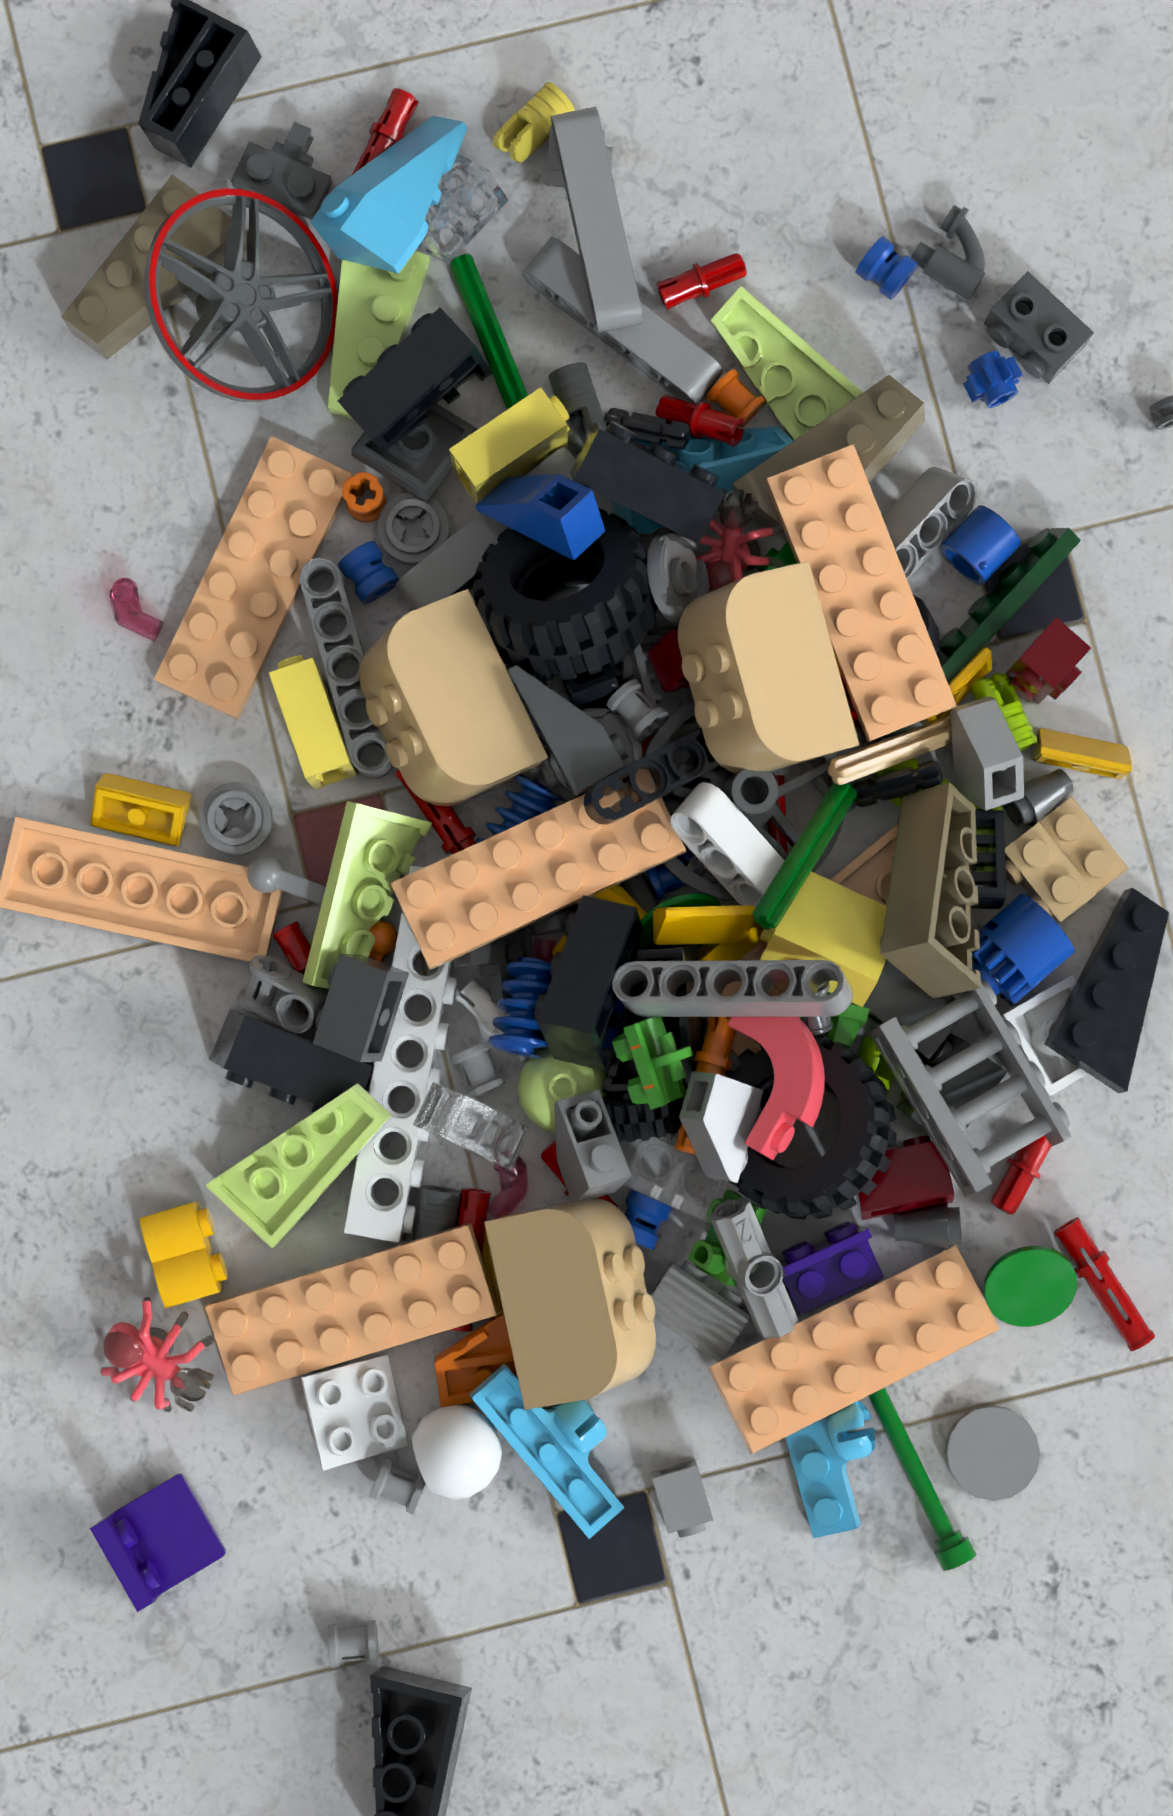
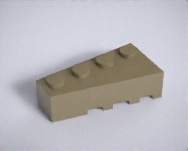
(113, 302)
(874, 422)
(932, 893)

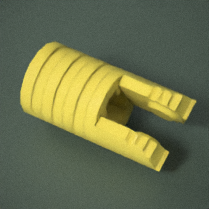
(532, 123)

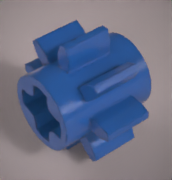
(992, 379)

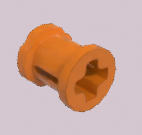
(735, 397)
(355, 487)

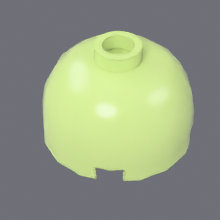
(550, 1080)

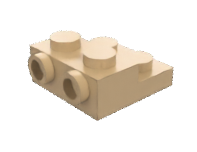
(1062, 861)

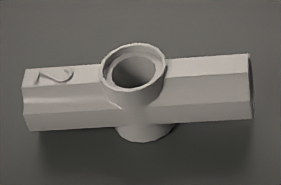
(744, 1247)

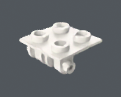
(354, 1412)

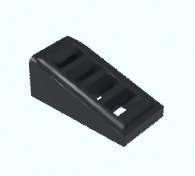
(993, 896)

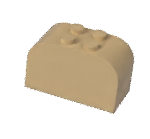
(765, 672)
(447, 704)
(572, 1299)

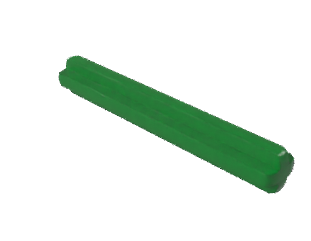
(488, 329)
(804, 856)

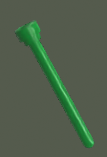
(951, 1545)

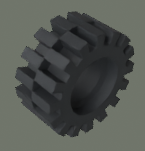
(638, 1121)

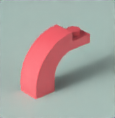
(797, 1079)

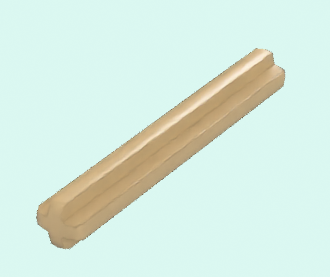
(891, 751)

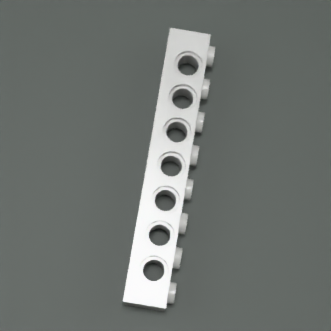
(365, 1214)

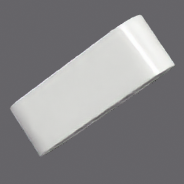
(726, 843)

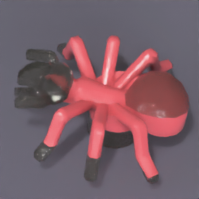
(734, 551)
(148, 1355)

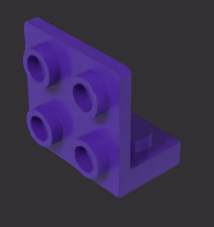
(830, 1267)
(158, 1540)

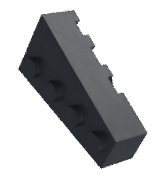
(415, 1741)

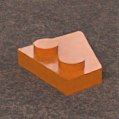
(472, 1361)

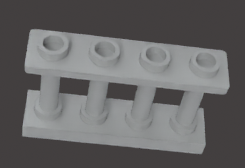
(946, 1124)

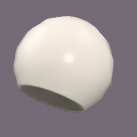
(457, 1451)

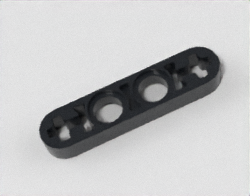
(665, 772)

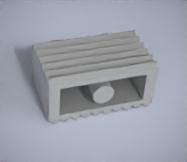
(697, 1311)

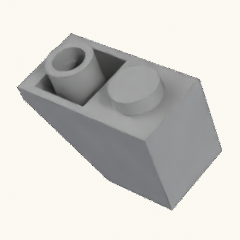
(985, 755)
(718, 1120)
(588, 1147)

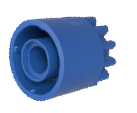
(1020, 949)

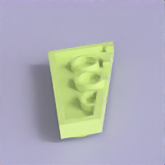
(370, 318)
(782, 367)
(368, 857)
(294, 1169)

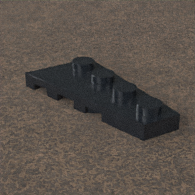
(1110, 999)

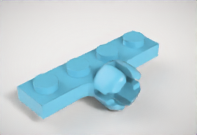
(553, 1446)
(820, 1462)

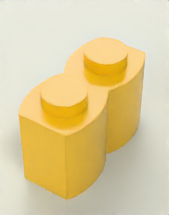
(183, 1253)

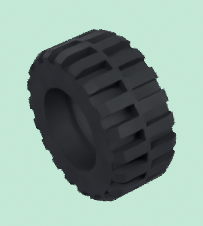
(573, 631)
(849, 1161)

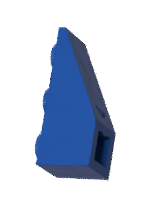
(547, 510)

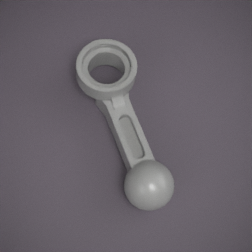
(268, 875)

